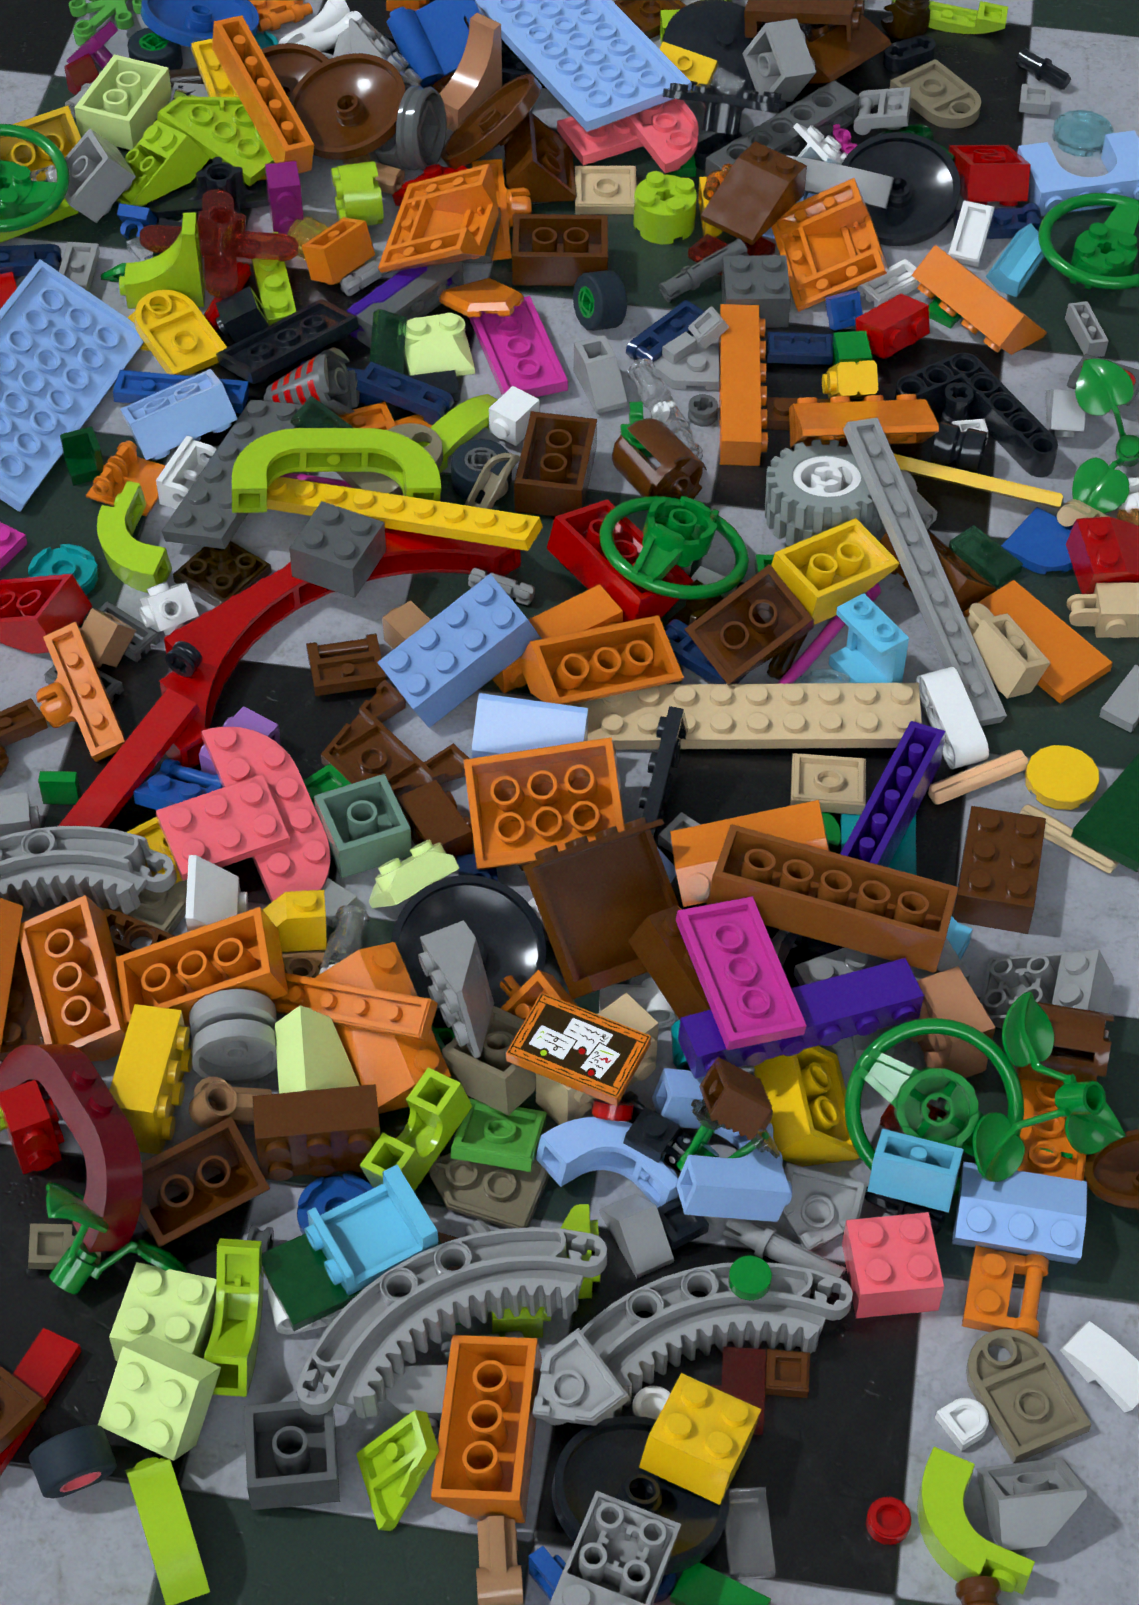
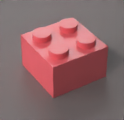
(892, 1265)

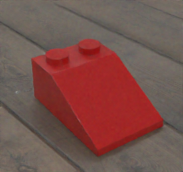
(991, 174)
(1104, 552)
(38, 607)

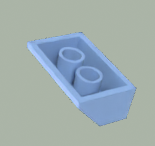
(177, 412)
(524, 724)
(1022, 1214)

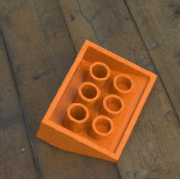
(901, 419)
(541, 799)

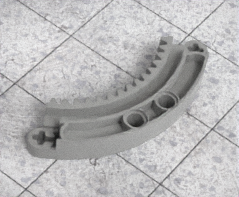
(80, 863)
(497, 1273)
(682, 1322)

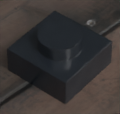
(651, 1134)
(680, 1227)

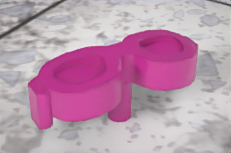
(844, 138)

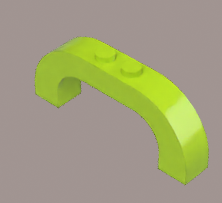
(331, 451)

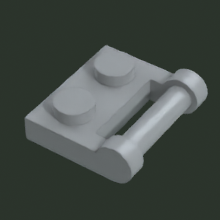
(892, 109)

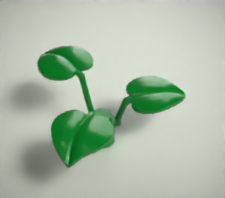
(1098, 390)
(1089, 1120)
(77, 1261)

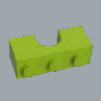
(436, 1111)

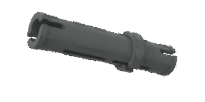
(694, 275)

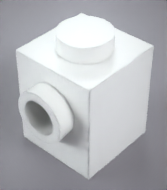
(511, 415)

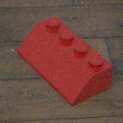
(577, 546)

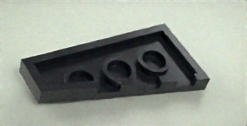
(668, 755)

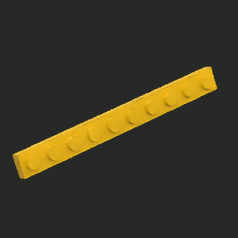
(409, 513)

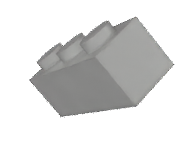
(1086, 329)

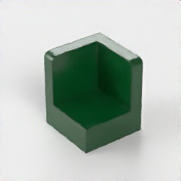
(82, 455)

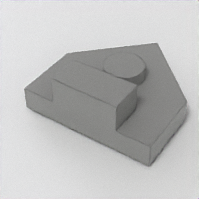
(688, 364)
(821, 1204)
(576, 1384)

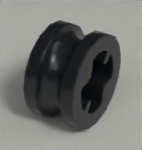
(183, 658)

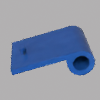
(433, 36)

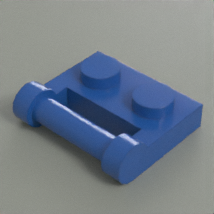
(165, 789)

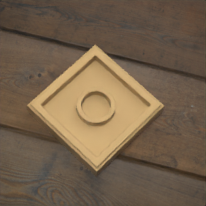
(605, 189)
(832, 780)

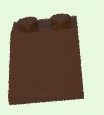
(756, 193)
(750, 625)

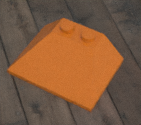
(443, 221)
(829, 244)

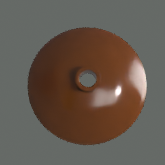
(1115, 1172)

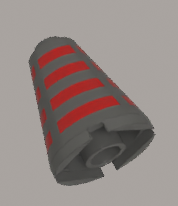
(321, 377)

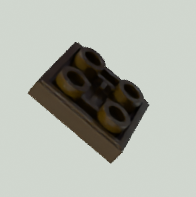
(221, 573)

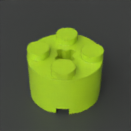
(358, 192)
(664, 208)

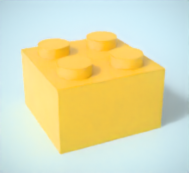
(700, 1438)

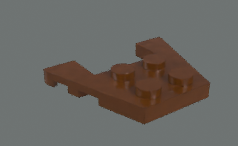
(371, 749)

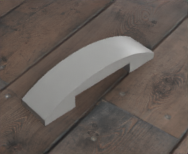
(825, 175)

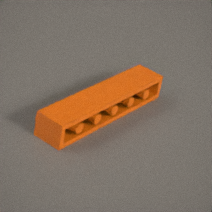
(261, 93)
(741, 386)

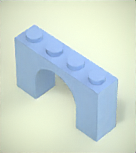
(1052, 184)
(716, 1186)

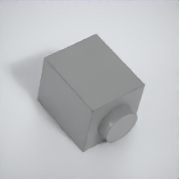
(17, 814)

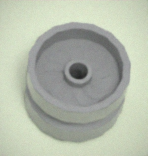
(233, 1035)

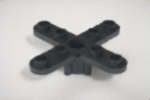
(722, 109)
(213, 176)

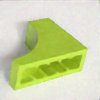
(174, 269)

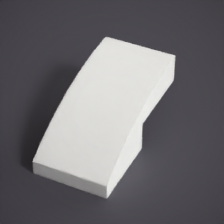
(1106, 1361)

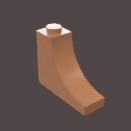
(477, 73)

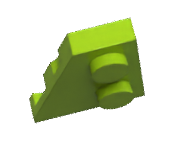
(396, 1466)

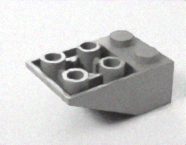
(365, 41)
(1056, 978)
(458, 983)
(616, 1556)

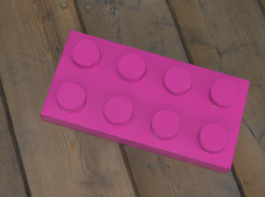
(520, 351)
(740, 973)

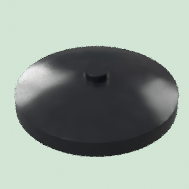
(713, 31)
(922, 190)
(499, 918)
(608, 1462)

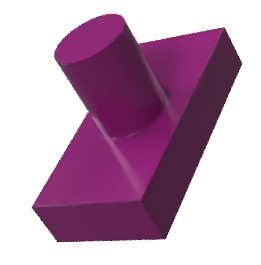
(95, 46)

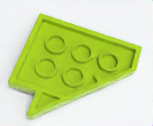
(220, 130)

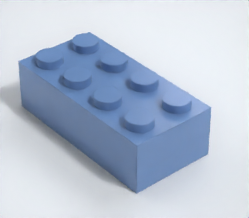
(459, 650)

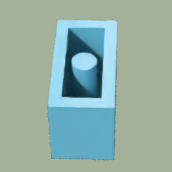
(915, 1170)

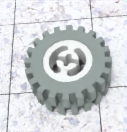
(816, 491)

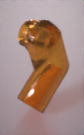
(714, 180)

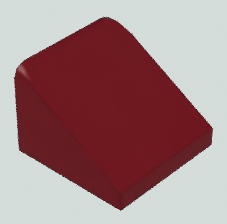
(80, 72)

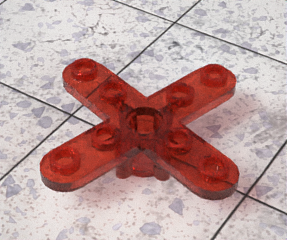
(222, 241)

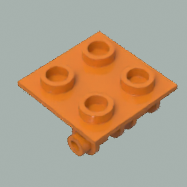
(126, 467)

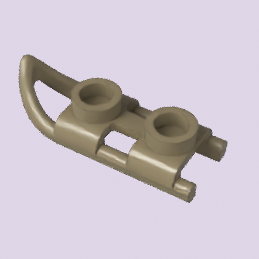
(490, 483)

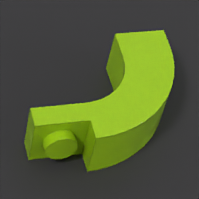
(129, 559)
(236, 1315)
(167, 1530)
(950, 1535)

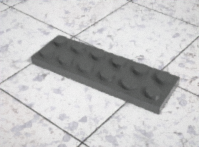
(206, 510)

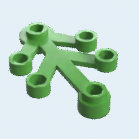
(87, 28)

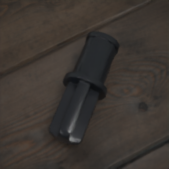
(1043, 69)
(901, 1207)

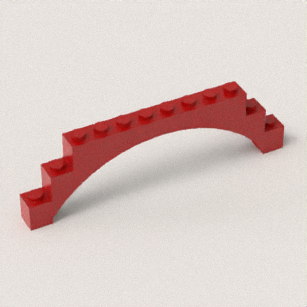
(238, 623)

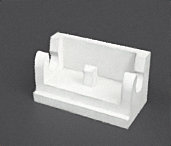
(182, 471)

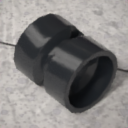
(959, 447)

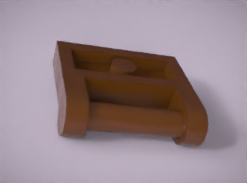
(345, 665)

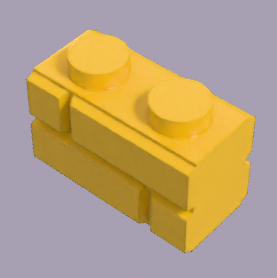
(851, 380)

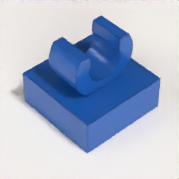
(134, 217)
(843, 309)

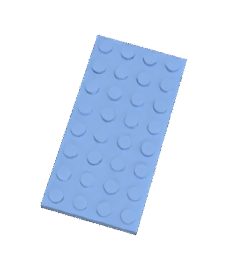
(586, 56)
(55, 369)

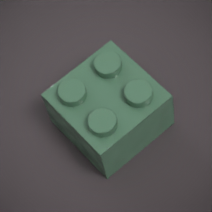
(363, 825)

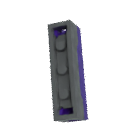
(408, 294)

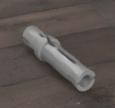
(778, 1248)

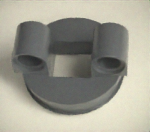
(419, 130)

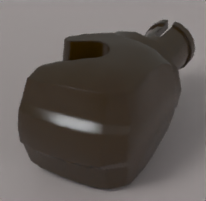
(908, 19)

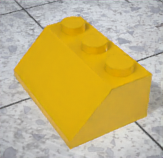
(56, 126)
(808, 1107)

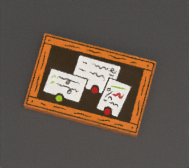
(578, 1048)

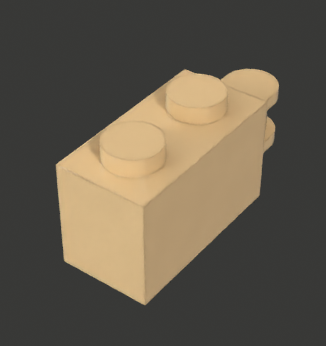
(1110, 610)
(1007, 651)

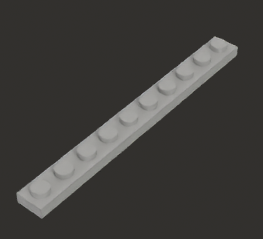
(922, 566)

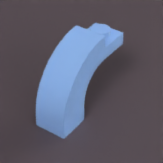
(598, 1145)

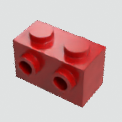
(894, 325)
(31, 1126)

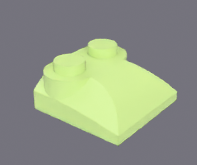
(437, 345)
(406, 878)

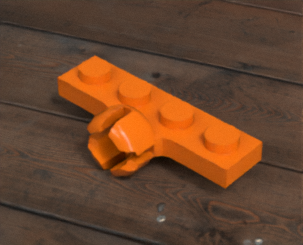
(510, 202)
(79, 693)

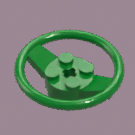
(26, 197)
(1105, 252)
(673, 535)
(913, 1088)

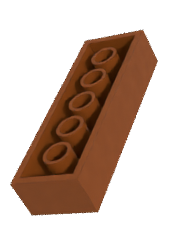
(835, 897)

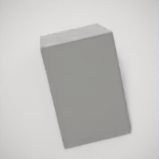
(638, 1233)

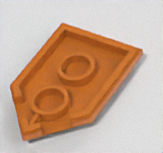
(483, 296)

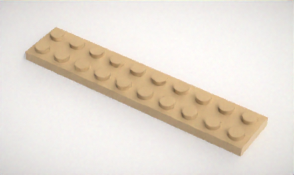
(760, 715)

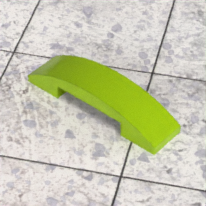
(962, 20)
(462, 424)

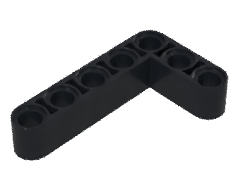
(1004, 414)

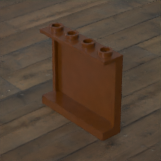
(805, 11)
(597, 899)

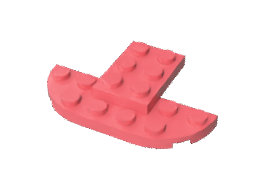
(664, 130)
(255, 815)

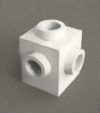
(179, 604)

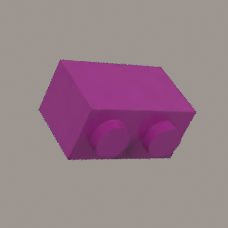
(283, 195)

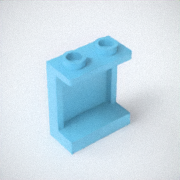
(874, 644)
(371, 1232)

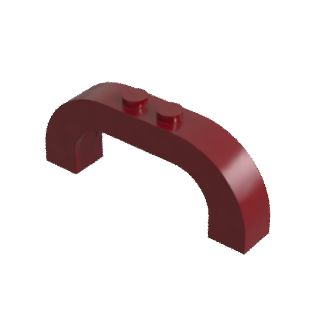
(99, 1128)

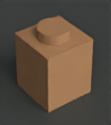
(402, 623)
(106, 637)

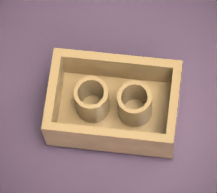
(566, 1103)

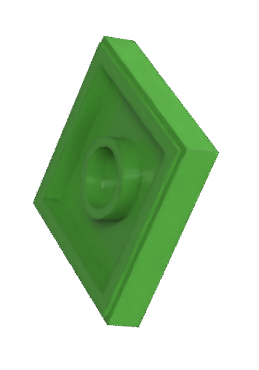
(499, 1138)

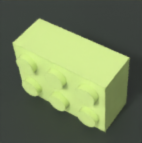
(124, 101)

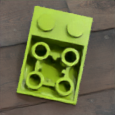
(161, 164)

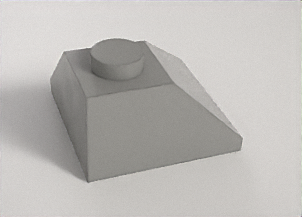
(1029, 1501)

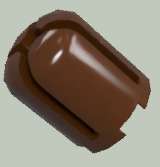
(676, 462)
(1079, 1045)

